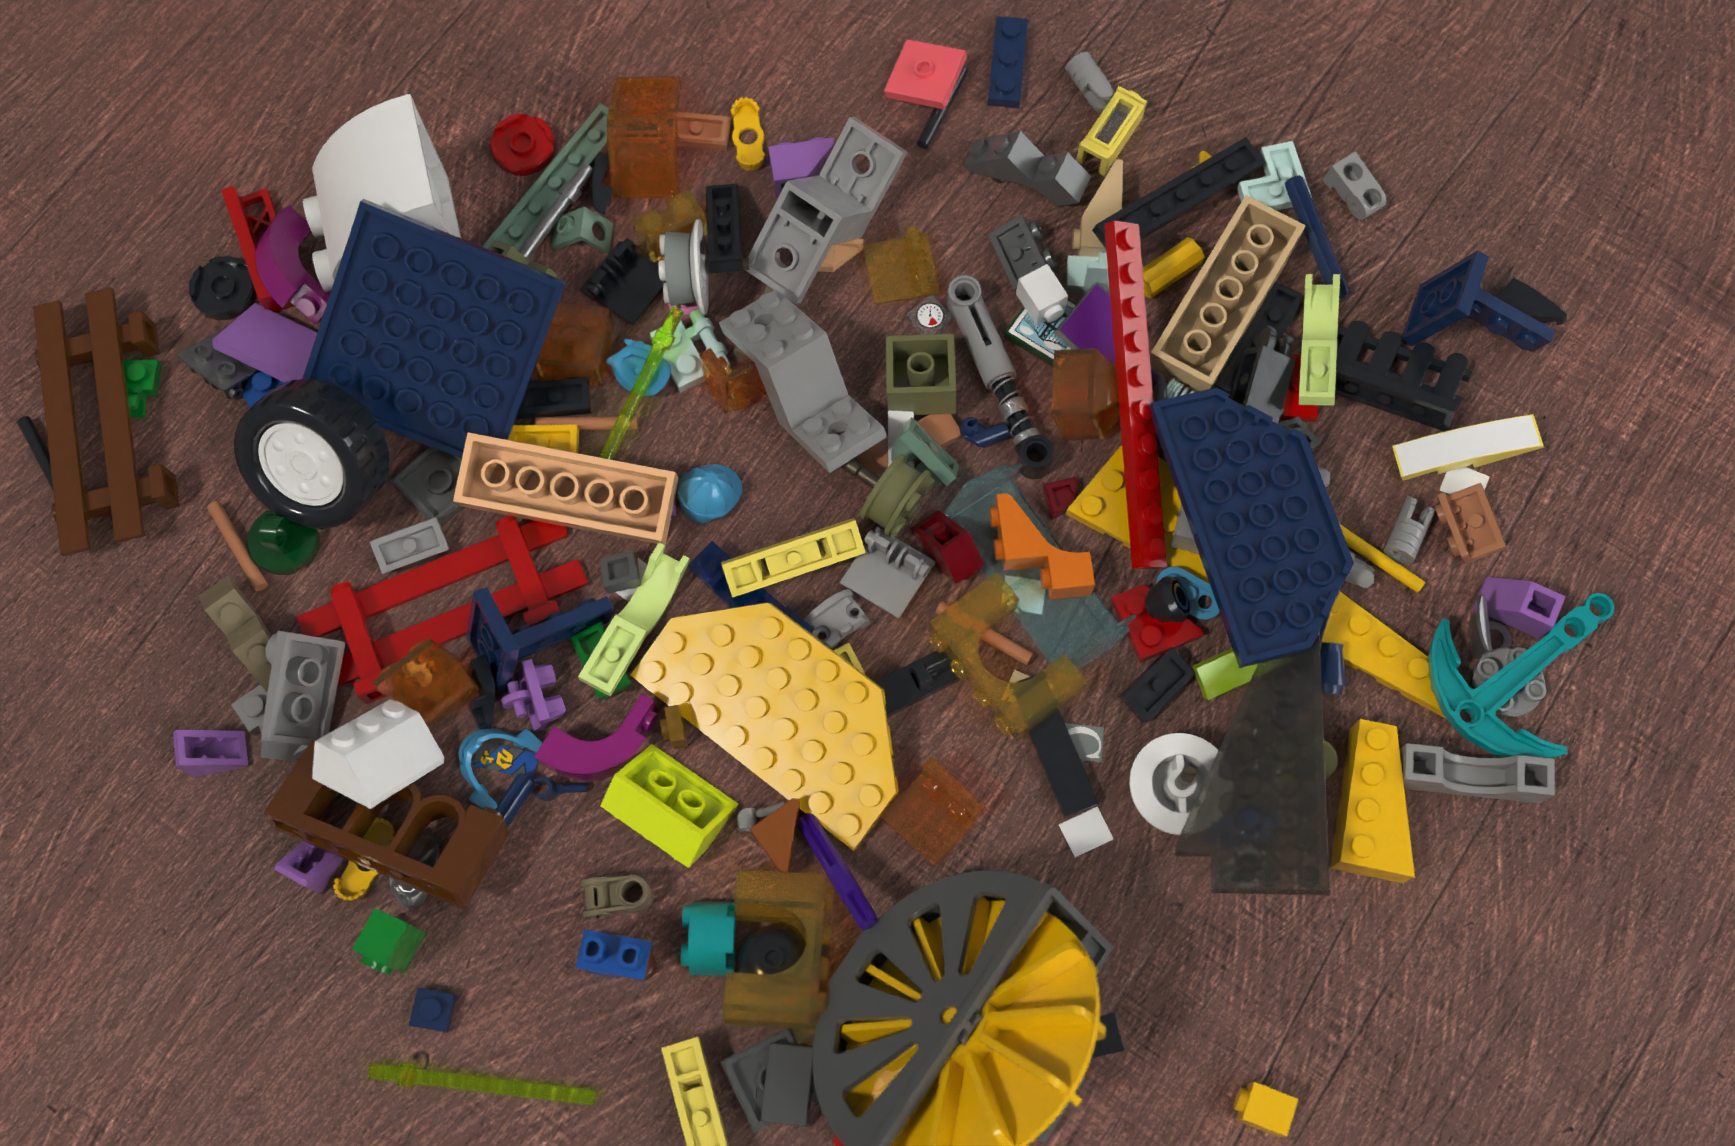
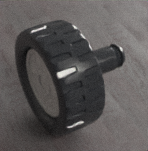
(311, 453)

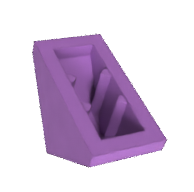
(209, 751)
(309, 866)

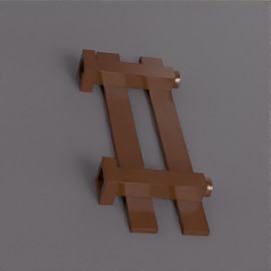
(105, 348)

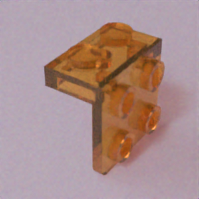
(427, 681)

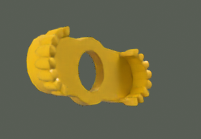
(747, 118)
(354, 882)

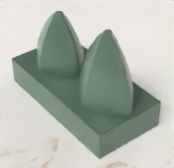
(917, 443)

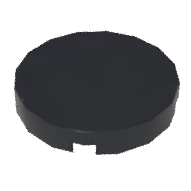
(222, 288)

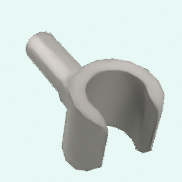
(748, 817)

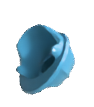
(708, 492)

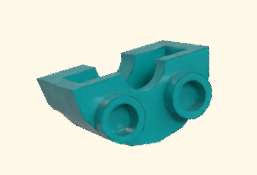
(710, 938)

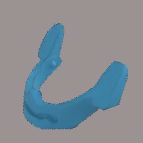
(473, 742)

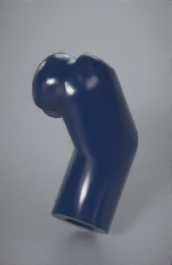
(981, 435)

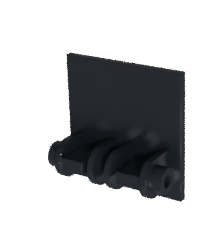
(625, 282)

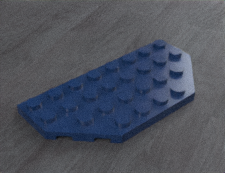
(1255, 521)

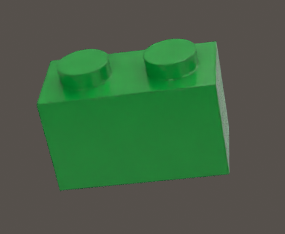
(387, 943)

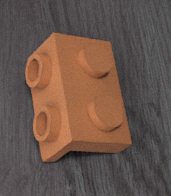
(1471, 523)

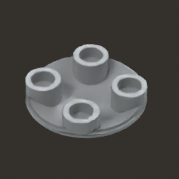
(1526, 698)

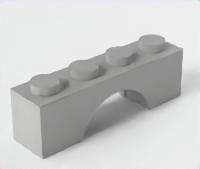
(1497, 778)

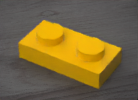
(550, 436)

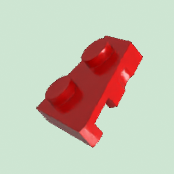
(1146, 633)

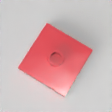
(925, 74)

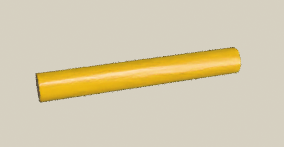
(1382, 560)

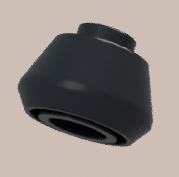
(1168, 601)

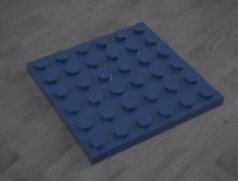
(432, 330)

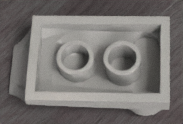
(299, 692)

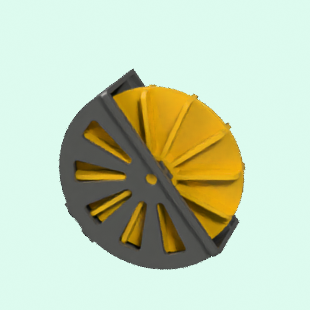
(961, 1017)

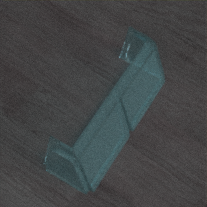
(1067, 626)

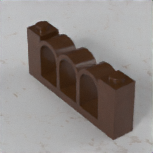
(455, 874)

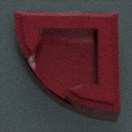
(1060, 496)

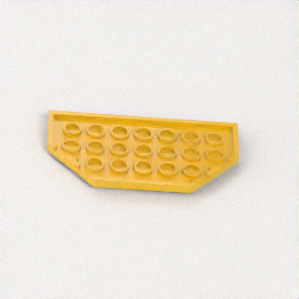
(781, 710)

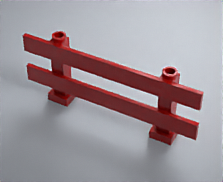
(531, 593)

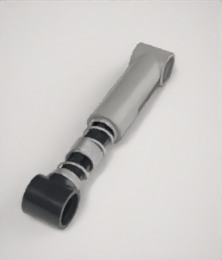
(998, 373)

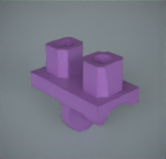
(531, 681)

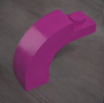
(282, 270)
(603, 757)

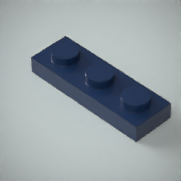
(1007, 62)

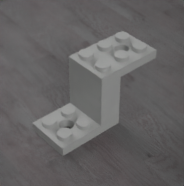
(824, 210)
(803, 380)

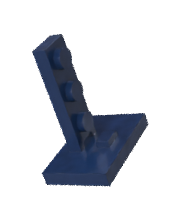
(1457, 295)
(491, 636)

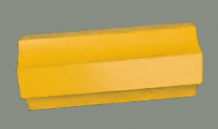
(1171, 266)

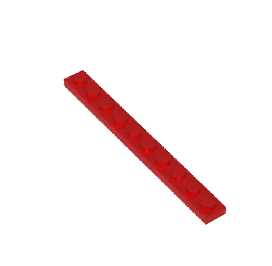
(1135, 395)

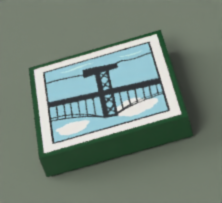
(1037, 339)

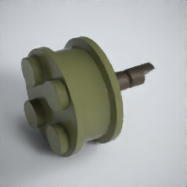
(893, 494)

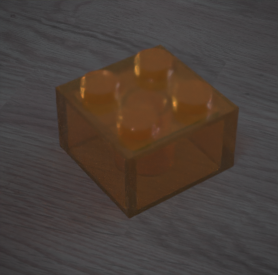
(577, 344)

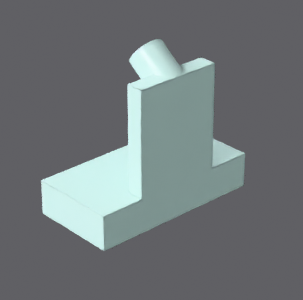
(1085, 271)

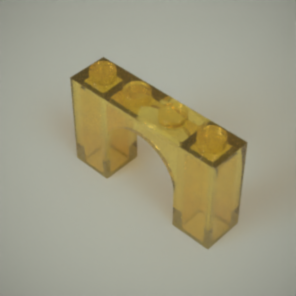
(1016, 704)
(793, 995)

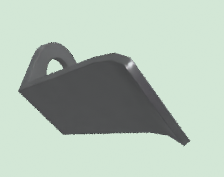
(1480, 630)

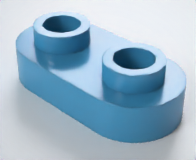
(1195, 589)

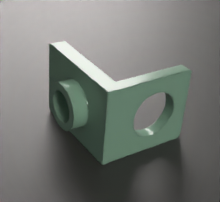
(578, 226)

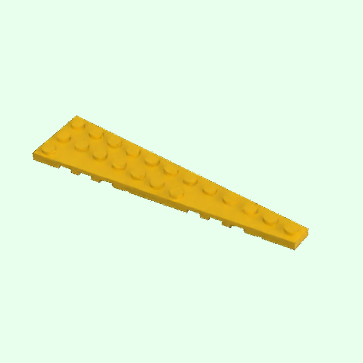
(1366, 640)

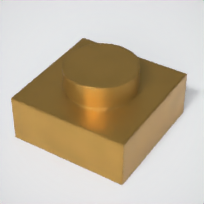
(673, 727)

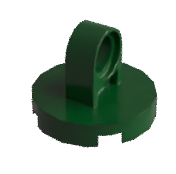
(281, 545)

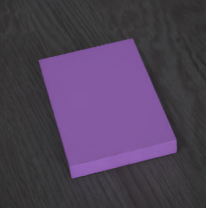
(268, 343)

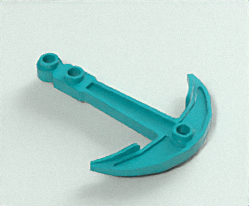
(1482, 702)

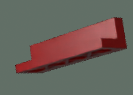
(248, 235)

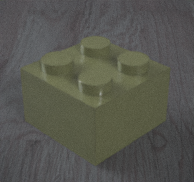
(921, 374)

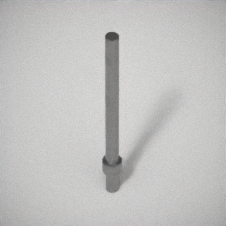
(567, 194)

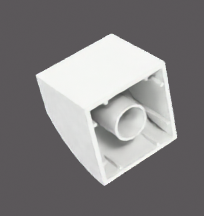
(381, 159)

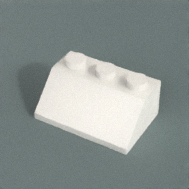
(376, 754)

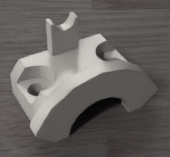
(835, 619)

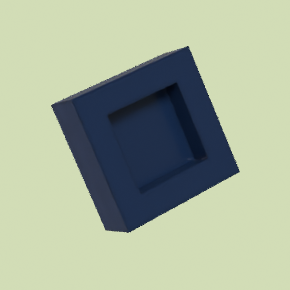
(432, 1010)

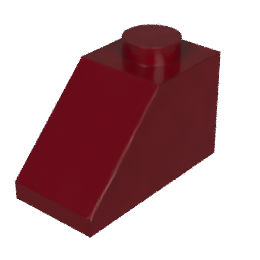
(948, 546)

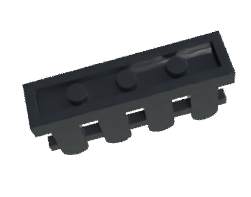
(1394, 393)

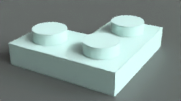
(1279, 166)

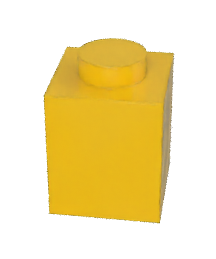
(1265, 1109)

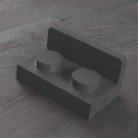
(1021, 248)

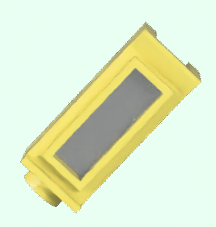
(1113, 128)

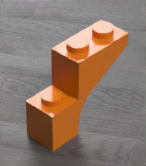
(1024, 547)

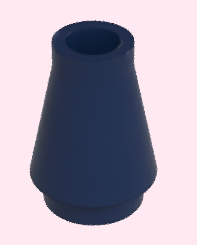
(1332, 668)

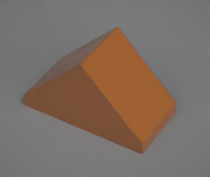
(778, 833)

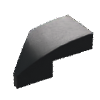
(599, 193)
(1531, 302)
(482, 705)

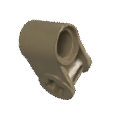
(608, 896)

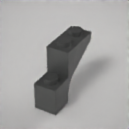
(1019, 161)

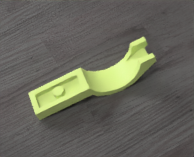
(1319, 343)
(634, 622)

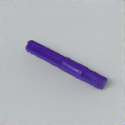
(837, 872)

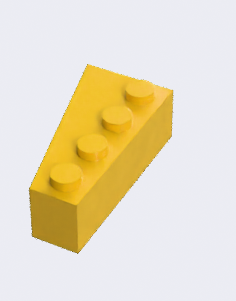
(1372, 809)

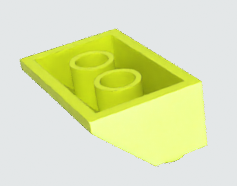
(668, 804)

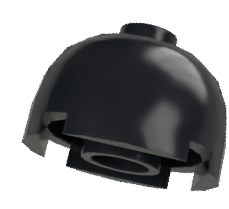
(770, 950)

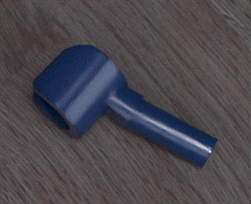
(560, 788)

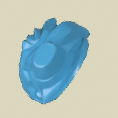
(629, 362)

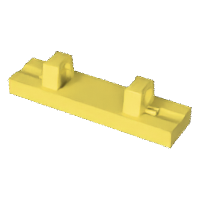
(793, 557)
(694, 1094)

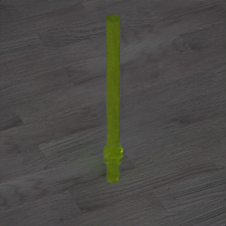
(662, 341)
(408, 1075)

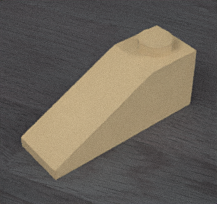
(1104, 204)

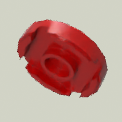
(522, 144)

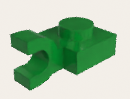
(141, 381)

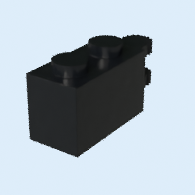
(1265, 374)

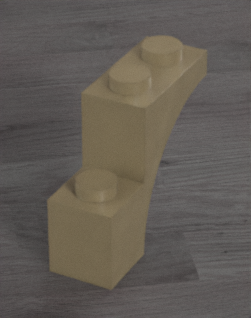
(241, 625)

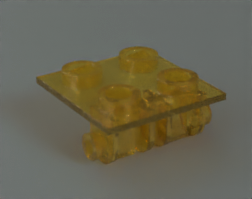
(901, 268)

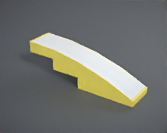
(1468, 446)

